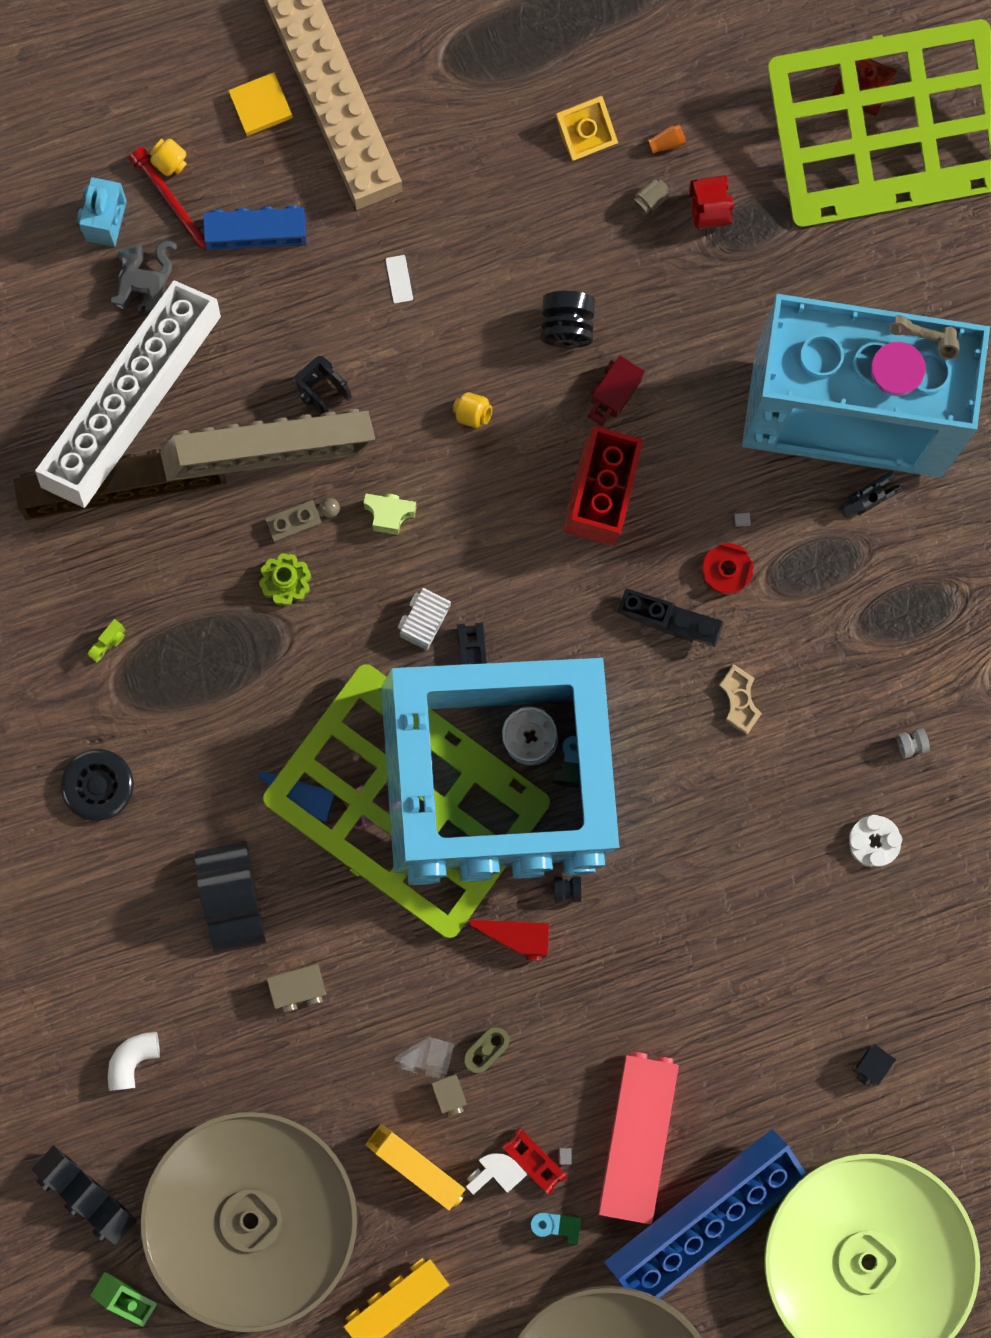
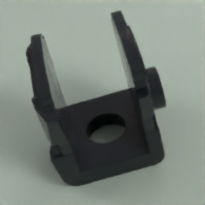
(311, 375)

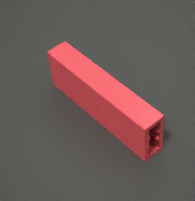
(638, 1138)

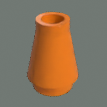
(668, 139)

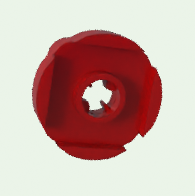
(739, 560)

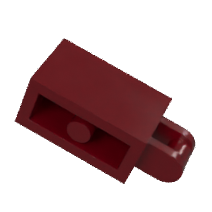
(615, 389)

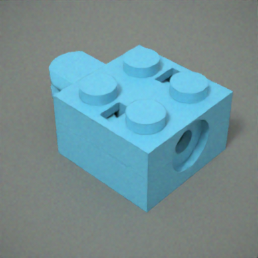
(102, 211)

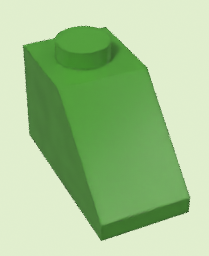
(123, 1299)

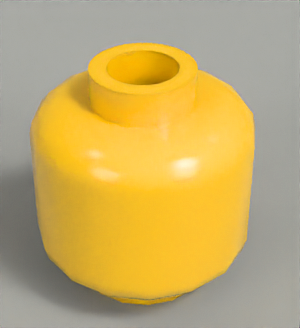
(168, 157)
(472, 410)

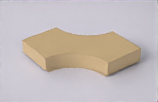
(741, 708)

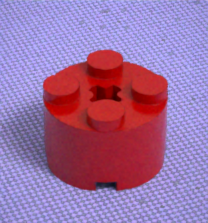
(710, 202)

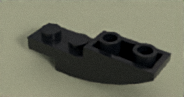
(669, 618)

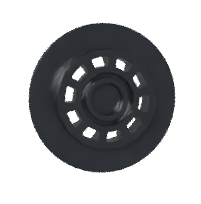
(97, 784)

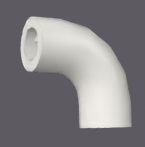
(127, 1057)

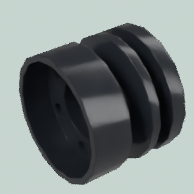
(567, 319)

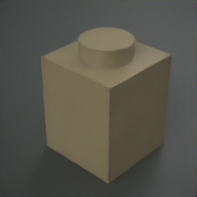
(449, 1095)

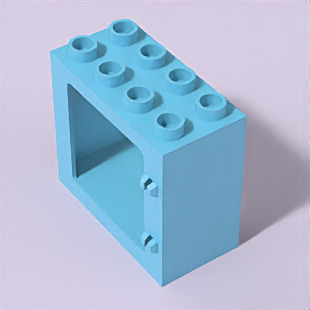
(414, 835)

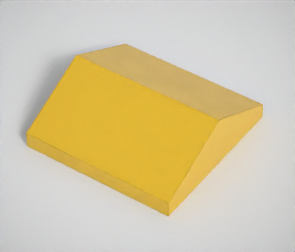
(586, 128)

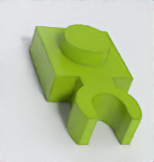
(111, 636)

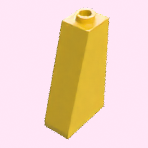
(415, 1167)

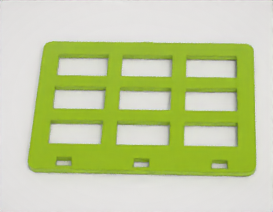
(879, 195)
(468, 758)

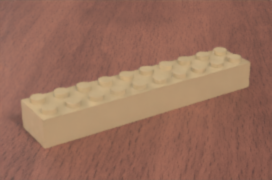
(336, 100)

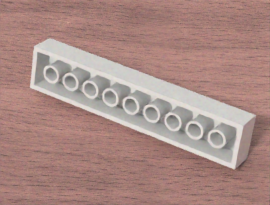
(128, 394)

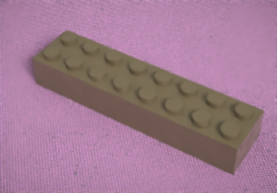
(266, 444)

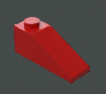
(521, 937)

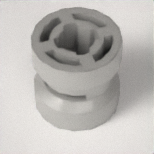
(913, 743)

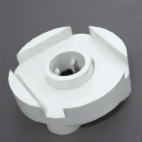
(860, 841)

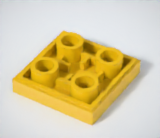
(260, 104)

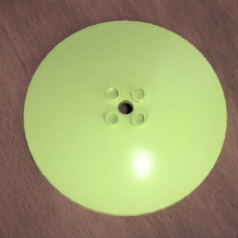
(882, 1208)

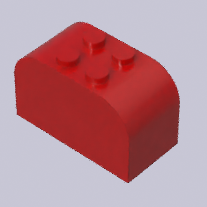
(602, 485)

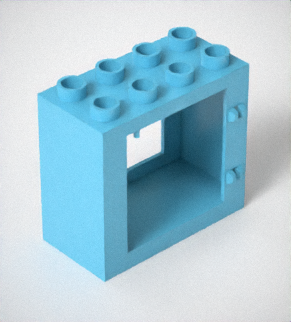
(819, 399)

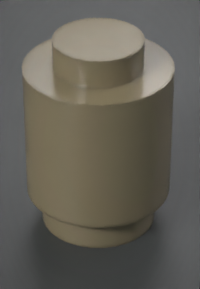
(651, 197)

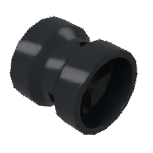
(567, 889)

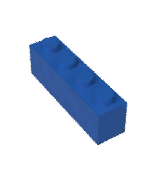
(255, 228)

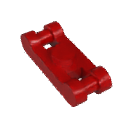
(534, 1161)

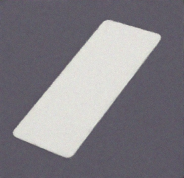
(399, 279)

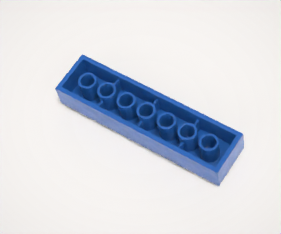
(708, 1217)

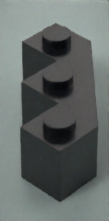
(83, 1195)

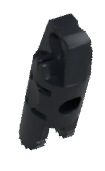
(859, 500)

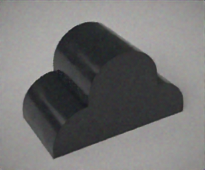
(229, 897)

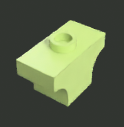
(389, 512)

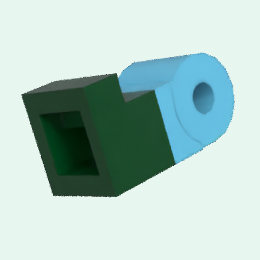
(570, 772)
(546, 1224)

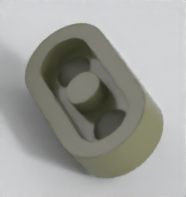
(486, 1050)

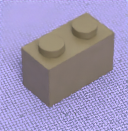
(297, 988)

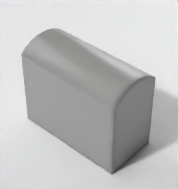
(742, 519)
(564, 1156)

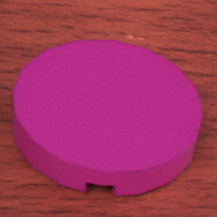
(898, 368)

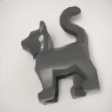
(142, 282)

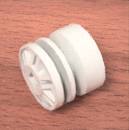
(524, 722)

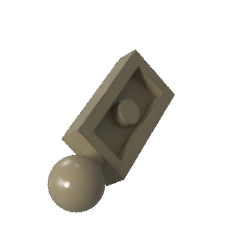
(301, 518)

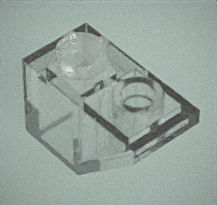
(428, 1055)

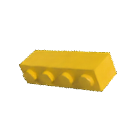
(398, 1303)

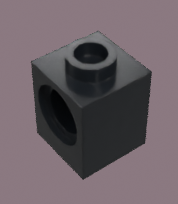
(873, 1066)

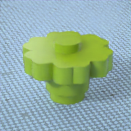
(285, 579)

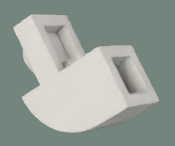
(499, 1166)

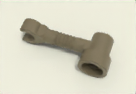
(945, 340)

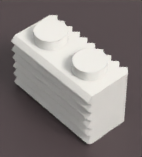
(424, 618)

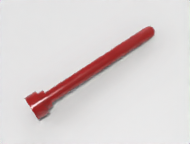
(141, 159)

